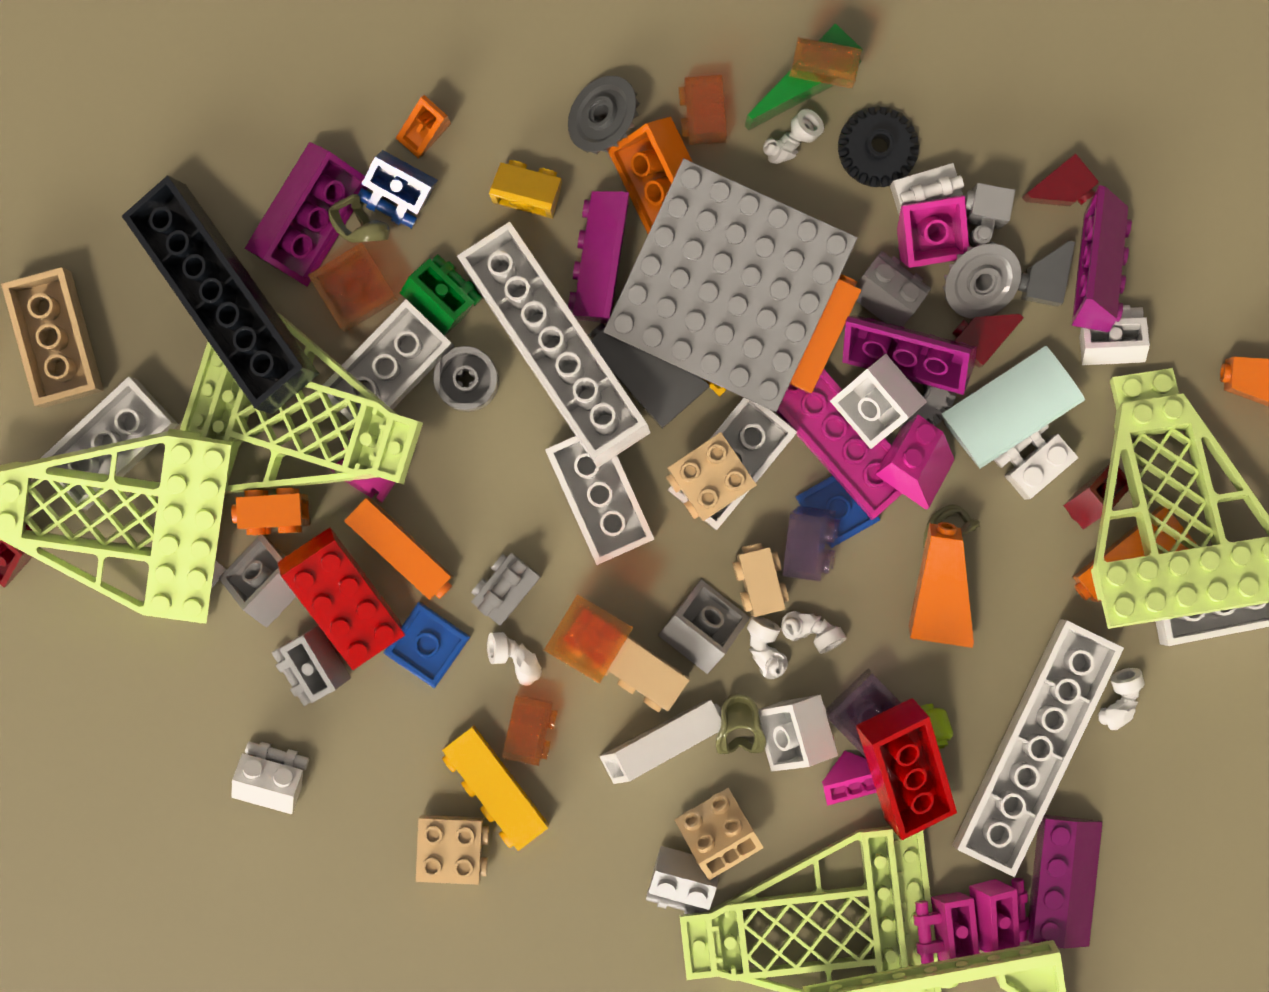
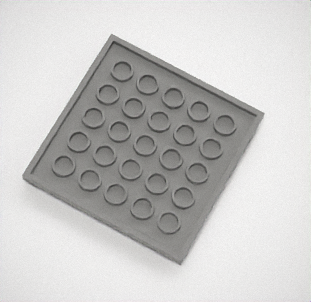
(730, 285)

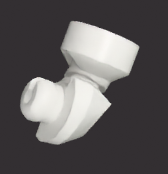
(805, 127)
(800, 625)
(770, 661)
(526, 663)
(1128, 684)

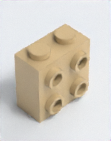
(710, 477)
(758, 571)
(718, 833)
(451, 849)

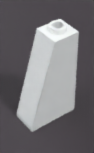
(662, 742)

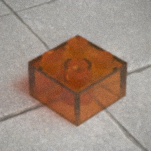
(353, 287)
(588, 638)

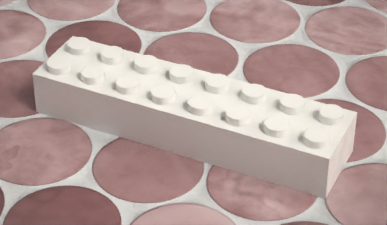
(554, 344)
(1037, 747)

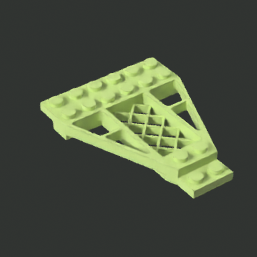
(378, 446)
(184, 527)
(1174, 581)
(892, 884)

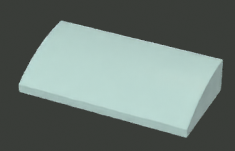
(1012, 407)

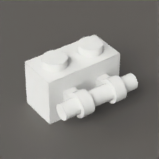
(927, 185)
(1122, 344)
(1040, 466)
(266, 781)

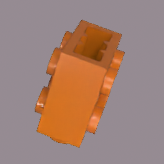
(260, 512)

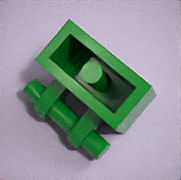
(440, 293)

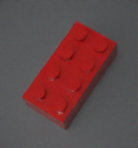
(341, 598)
(906, 768)

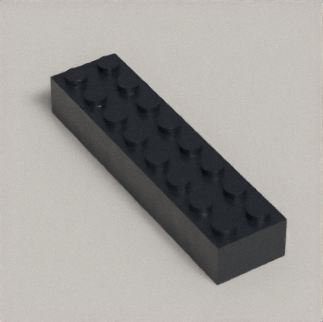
(220, 295)

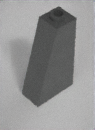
(654, 383)

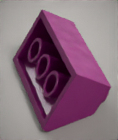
(297, 225)
(600, 255)
(1101, 262)
(917, 354)
(1064, 881)

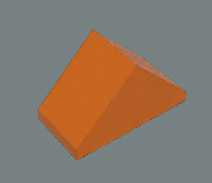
(423, 127)

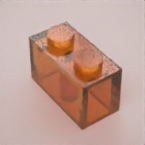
(825, 62)
(704, 110)
(528, 730)

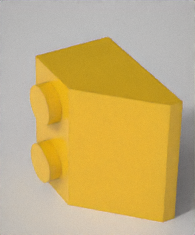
(526, 189)

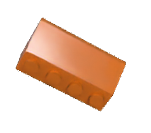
(649, 164)

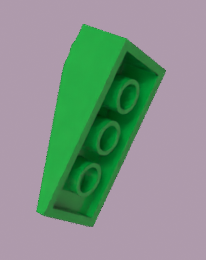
(792, 90)

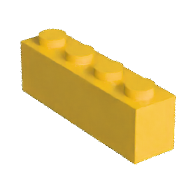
(495, 788)

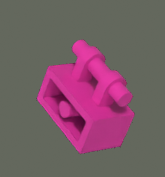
(1000, 914)
(953, 925)

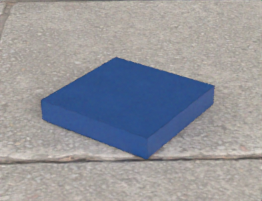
(834, 497)
(428, 645)

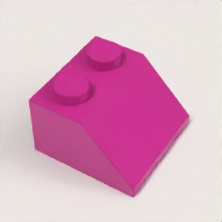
(932, 231)
(917, 461)

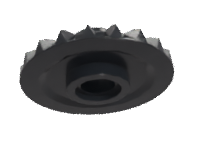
(875, 167)

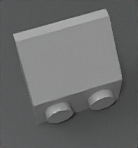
(257, 582)
(704, 626)

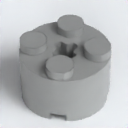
(453, 366)

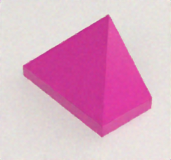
(848, 779)

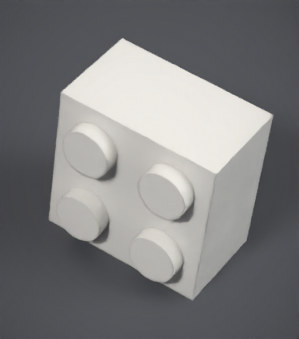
(878, 401)
(797, 733)

